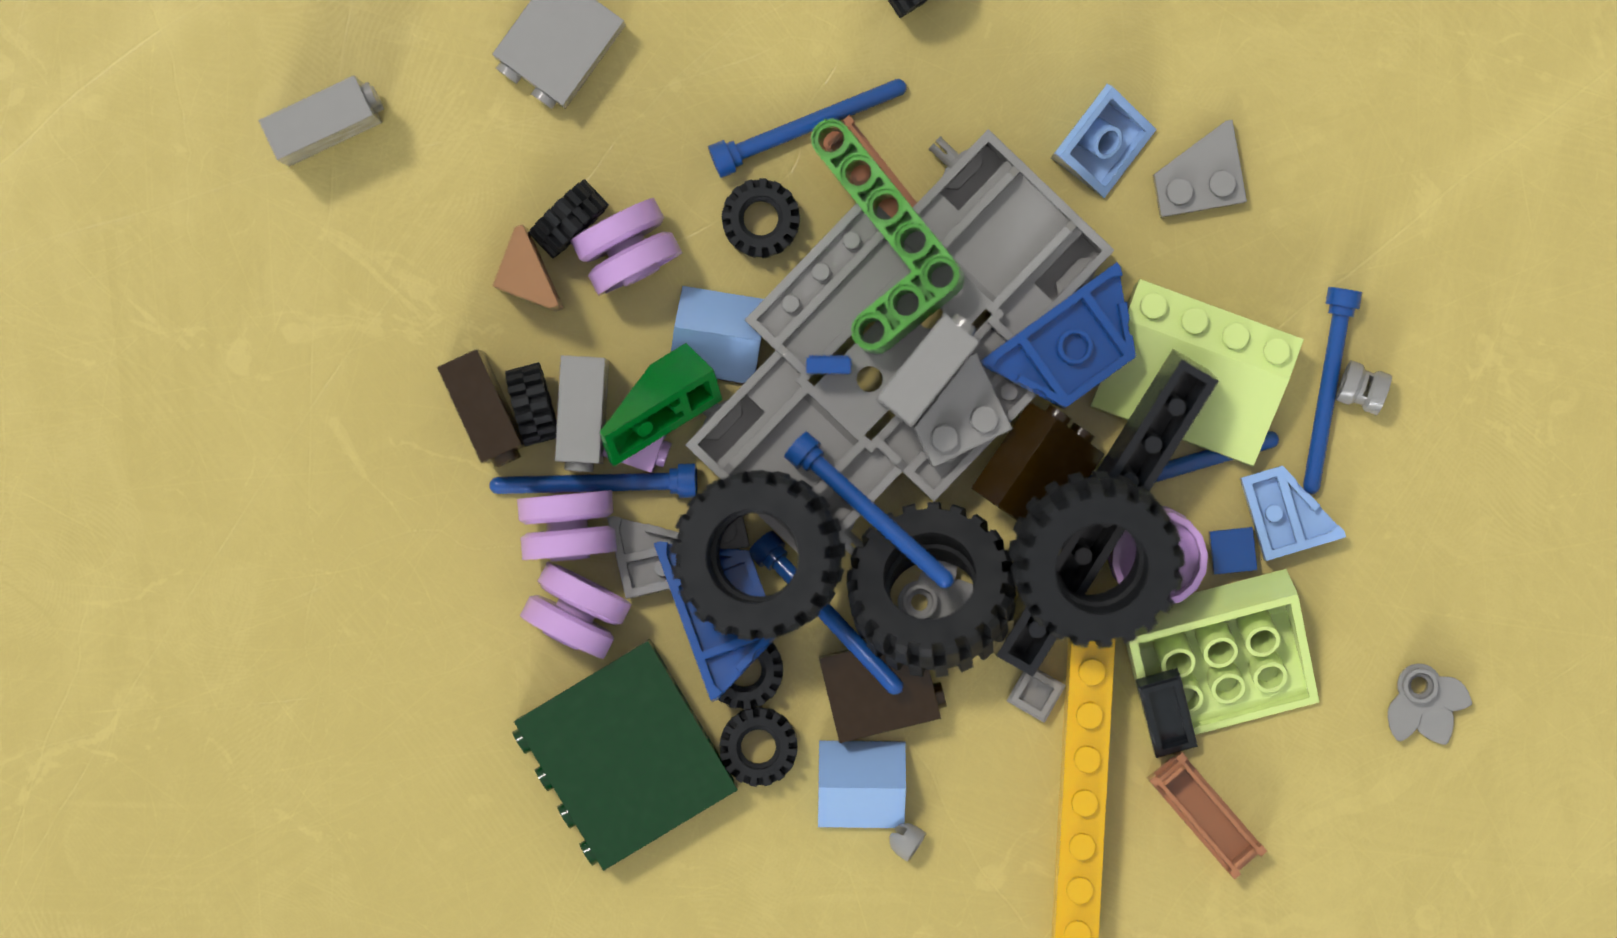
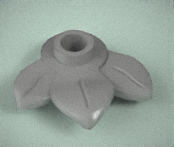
(940, 600)
(1429, 710)

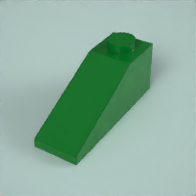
(660, 401)

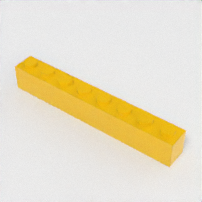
(1083, 791)

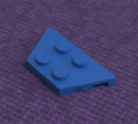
(1070, 344)
(718, 655)

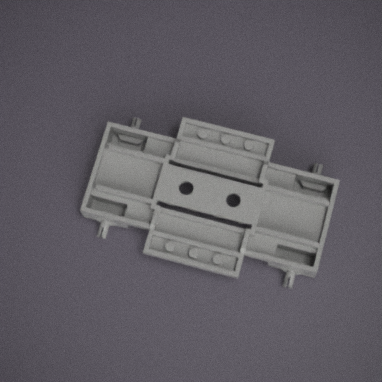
(1018, 261)

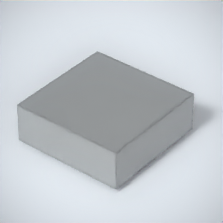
(1036, 694)

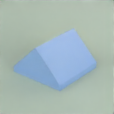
(1104, 141)
(718, 332)
(861, 784)

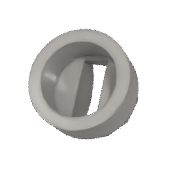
(906, 840)

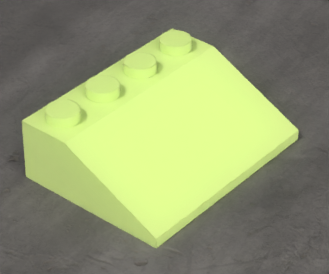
(1241, 353)
(1235, 650)

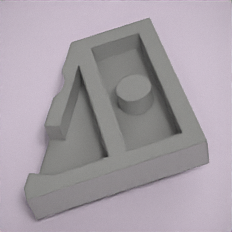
(1202, 176)
(962, 415)
(638, 558)

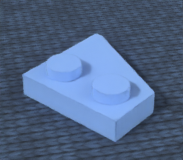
(1285, 514)

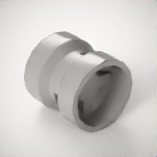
(1359, 381)

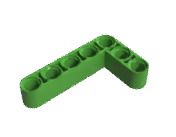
(895, 232)

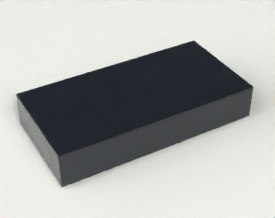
(1166, 712)

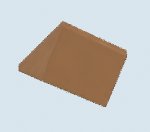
(524, 272)

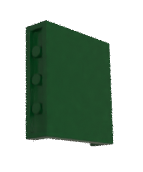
(624, 756)

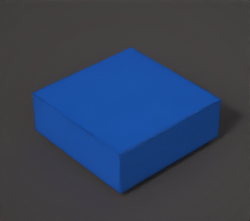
(828, 364)
(1232, 550)

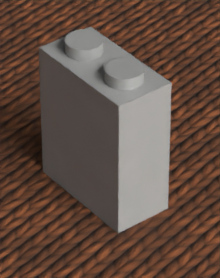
(557, 46)
(322, 120)
(929, 368)
(581, 411)

